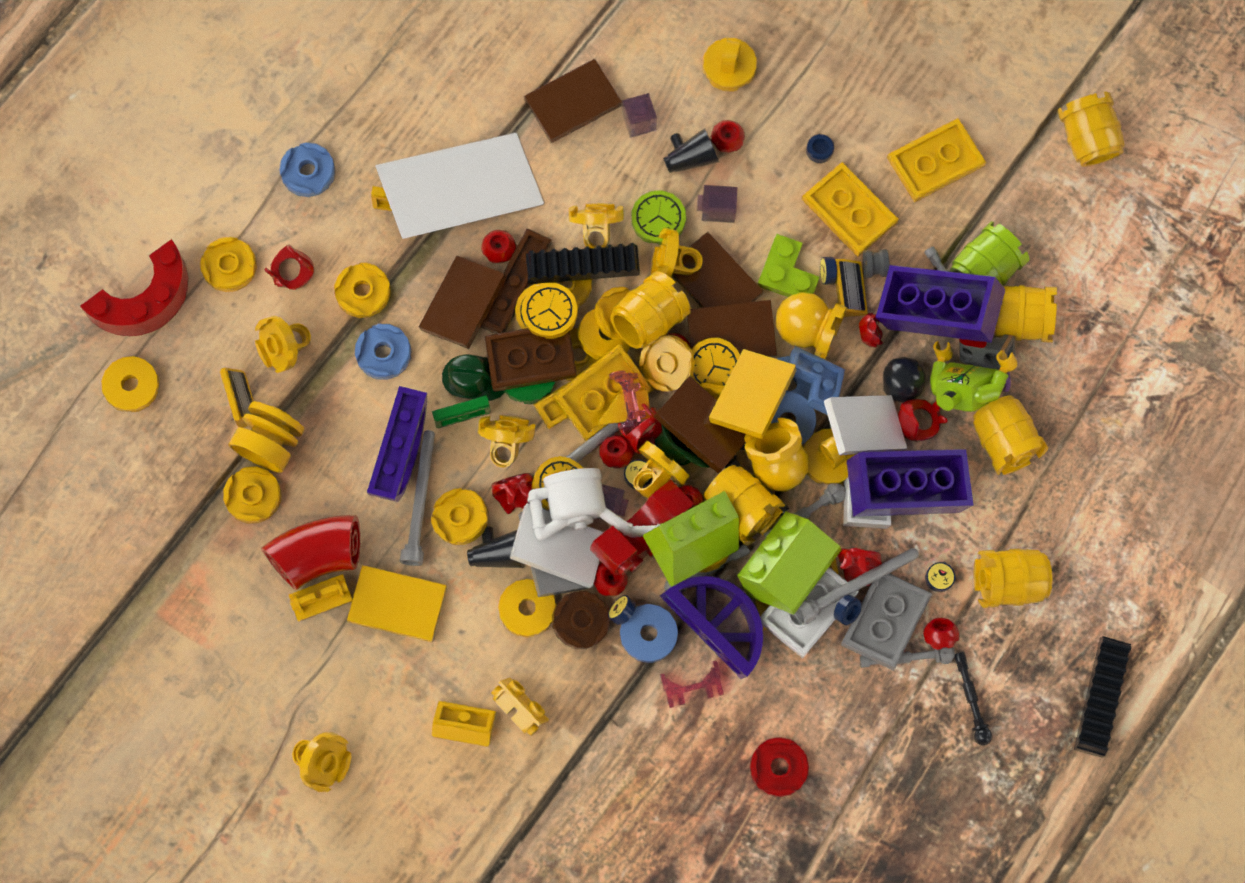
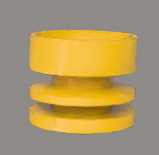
(264, 441)

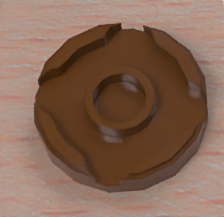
(580, 620)

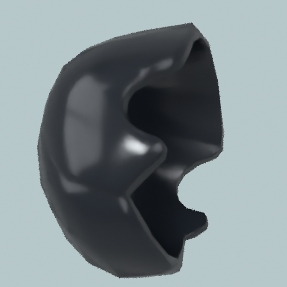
(903, 379)

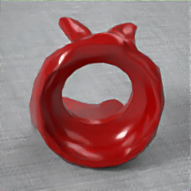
(306, 268)
(910, 424)
(635, 436)
(512, 491)
(857, 562)

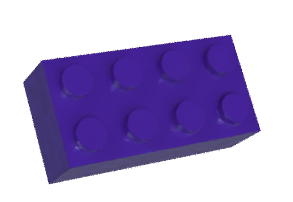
(940, 303)
(909, 482)

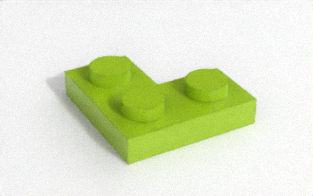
(779, 269)

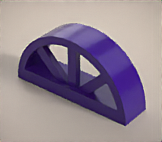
(399, 445)
(707, 631)

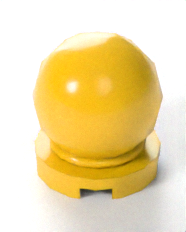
(807, 322)
(778, 457)

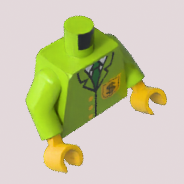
(965, 385)

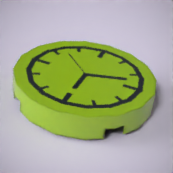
(654, 213)

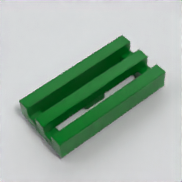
(461, 412)

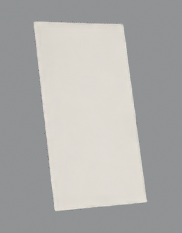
(459, 185)

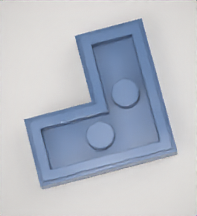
(822, 375)

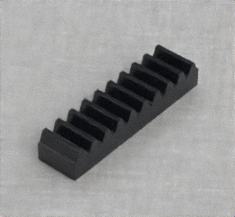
(582, 263)
(1102, 697)

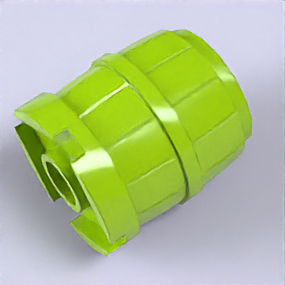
(991, 254)

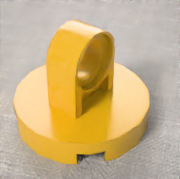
(729, 64)
(596, 218)
(669, 255)
(277, 342)
(506, 432)
(824, 461)
(659, 468)
(322, 760)

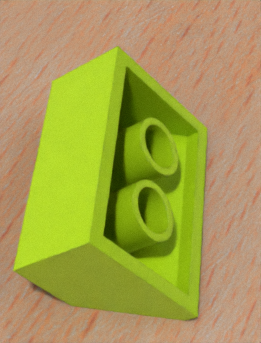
(695, 538)
(788, 563)

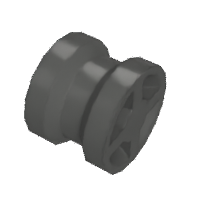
(875, 263)

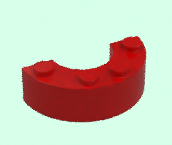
(152, 307)
(626, 553)

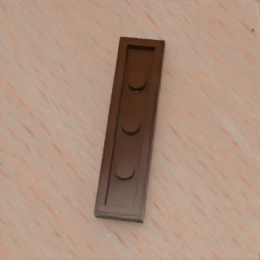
(515, 283)

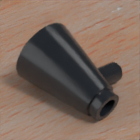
(690, 154)
(494, 551)

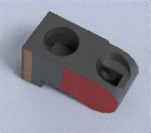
(984, 353)

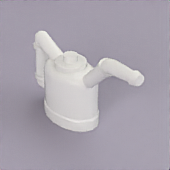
(574, 501)

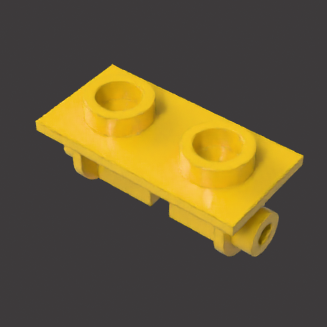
(320, 597)
(510, 695)

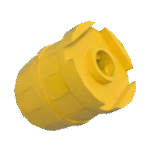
(1092, 129)
(649, 311)
(1027, 313)
(1008, 434)
(750, 499)
(1012, 577)

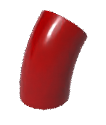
(315, 549)

